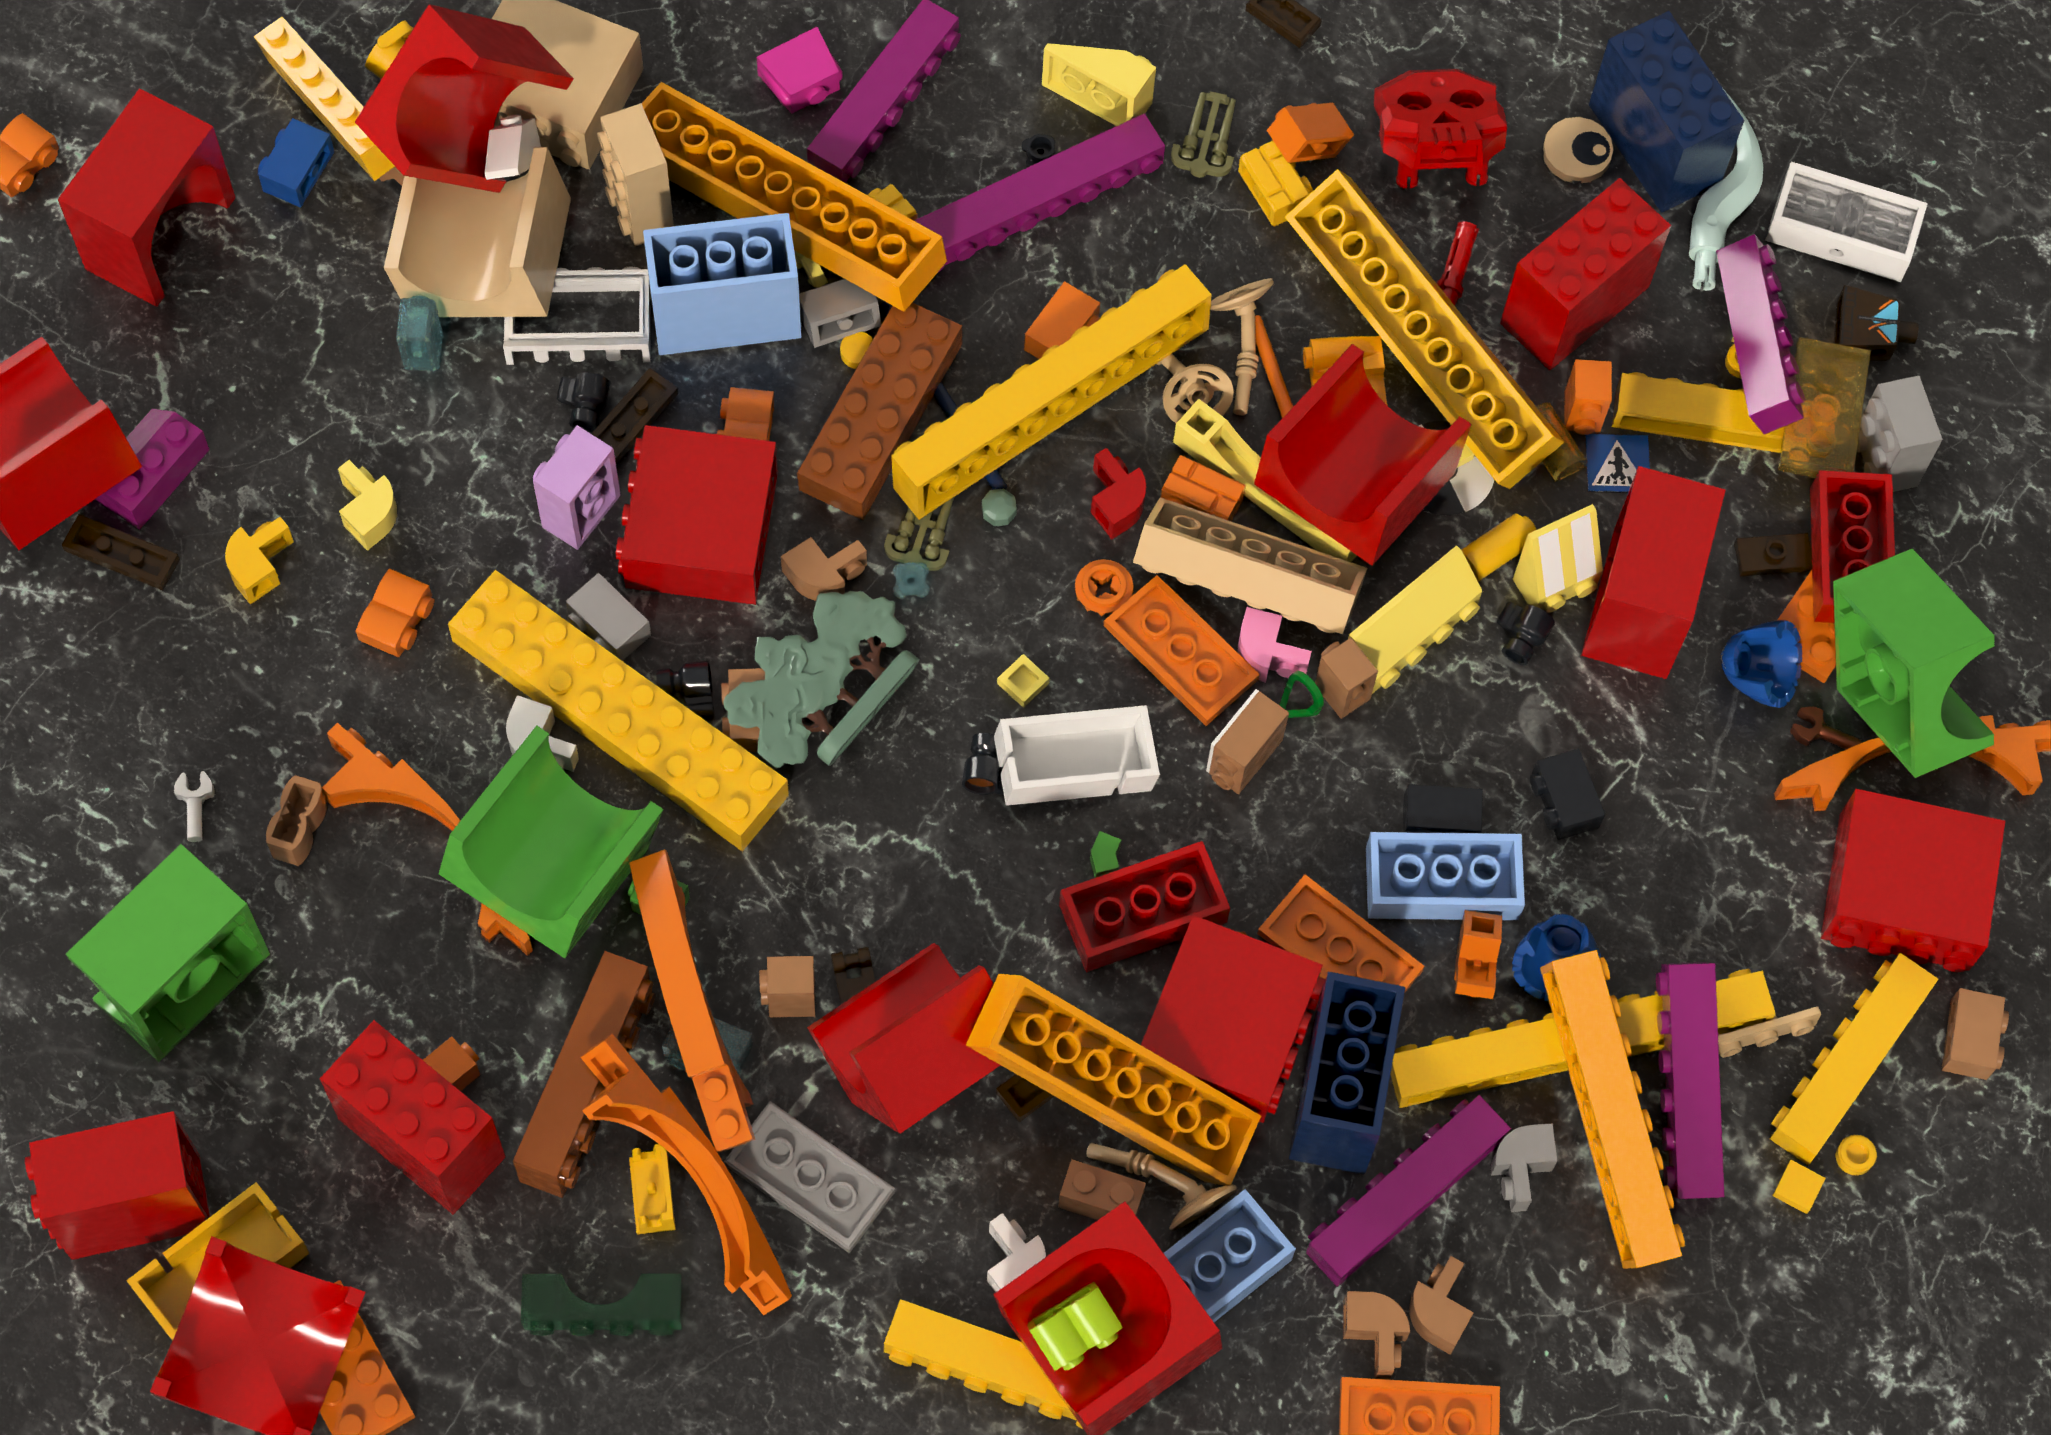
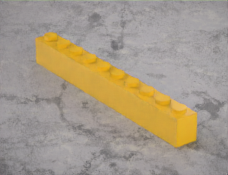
(1535, 1050)

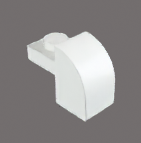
(524, 718)
(1019, 1255)

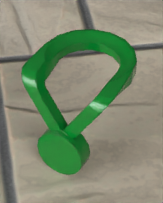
(1311, 686)

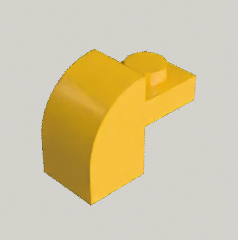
(249, 558)

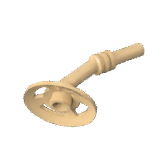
(1243, 303)
(1194, 387)
(1196, 1197)

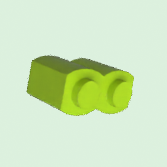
(1075, 1327)

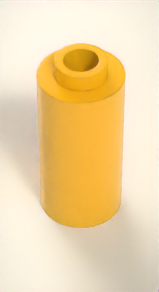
(1498, 545)

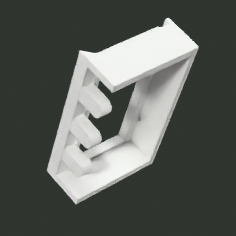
(589, 280)

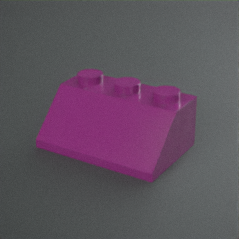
(168, 452)

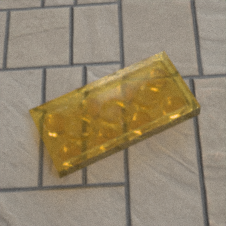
(1834, 393)

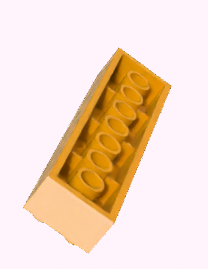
(1113, 1079)
(1611, 1110)

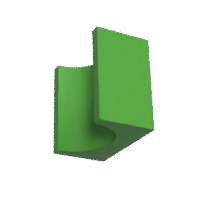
(1898, 652)
(545, 847)
(170, 952)

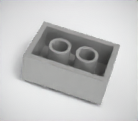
(1899, 432)

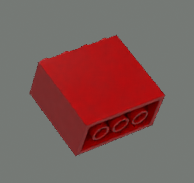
(1584, 274)
(698, 514)
(1913, 880)
(1235, 1013)
(413, 1117)
(118, 1185)

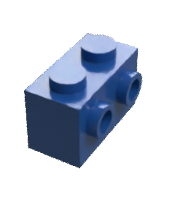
(295, 162)

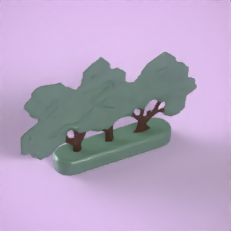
(810, 676)

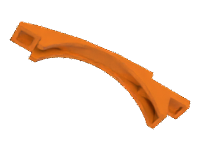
(2011, 756)
(375, 779)
(699, 1041)
(637, 1103)

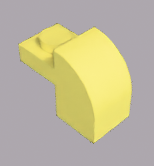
(373, 509)

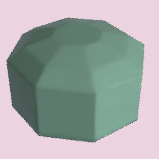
(999, 507)

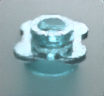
(903, 572)

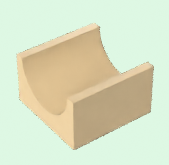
(481, 247)

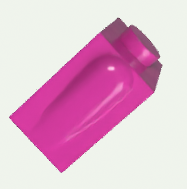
(800, 71)

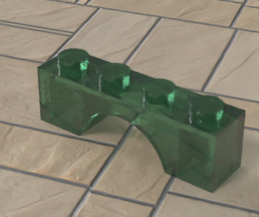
(651, 1306)

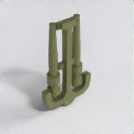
(1200, 167)
(936, 539)

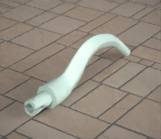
(1723, 204)

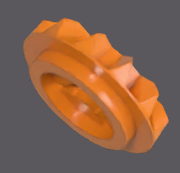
(1101, 572)

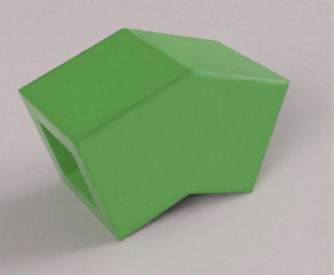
(1104, 854)

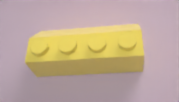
(1419, 617)

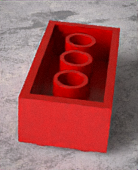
(1848, 530)
(1142, 905)

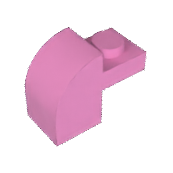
(1259, 646)

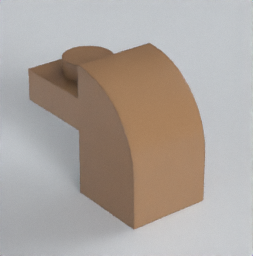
(815, 573)
(1435, 1315)
(1377, 1319)

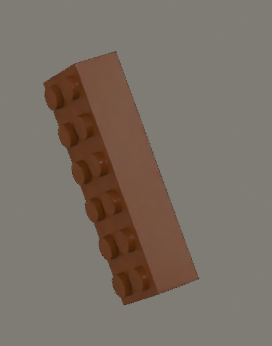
(879, 408)
(559, 1127)

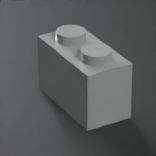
(837, 312)
(607, 617)

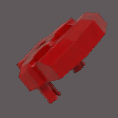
(1440, 123)

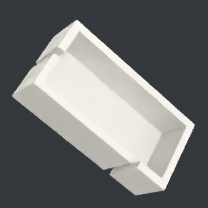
(1076, 755)

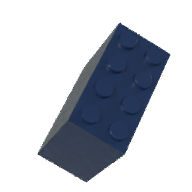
(1665, 111)
(1347, 1073)

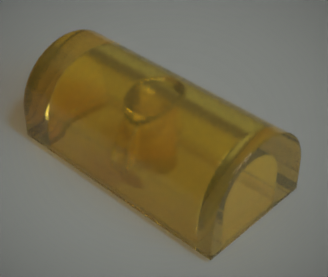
(1566, 458)

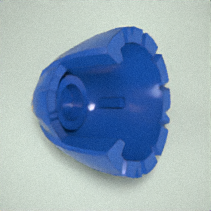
(1764, 662)
(1546, 942)

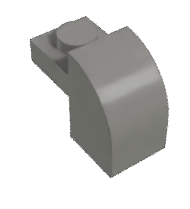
(1523, 1152)

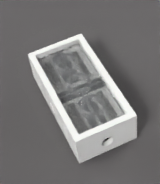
(1846, 221)

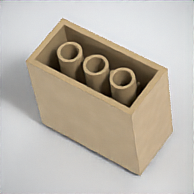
(599, 57)

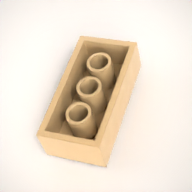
(635, 172)

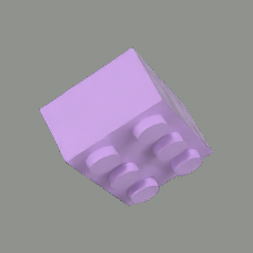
(576, 486)

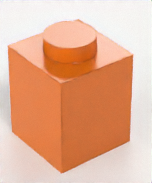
(455, 1063)

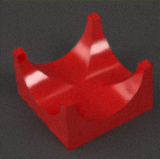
(257, 1343)

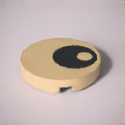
(1577, 150)

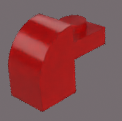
(1123, 499)

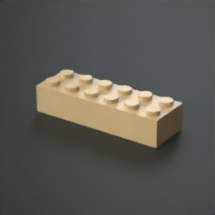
(1250, 566)

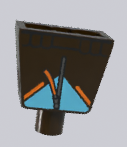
(1871, 323)

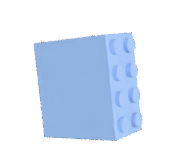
(723, 283)

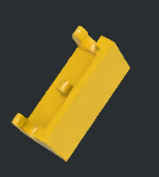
(652, 1190)

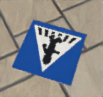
(1615, 460)

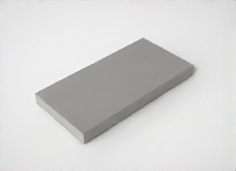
(810, 1177)

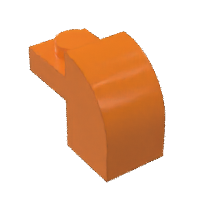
(1478, 954)

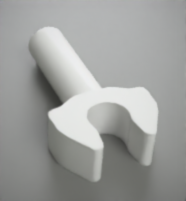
(194, 803)

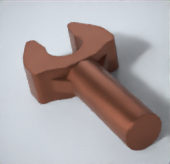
(1820, 730)

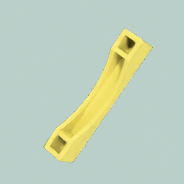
(1219, 447)

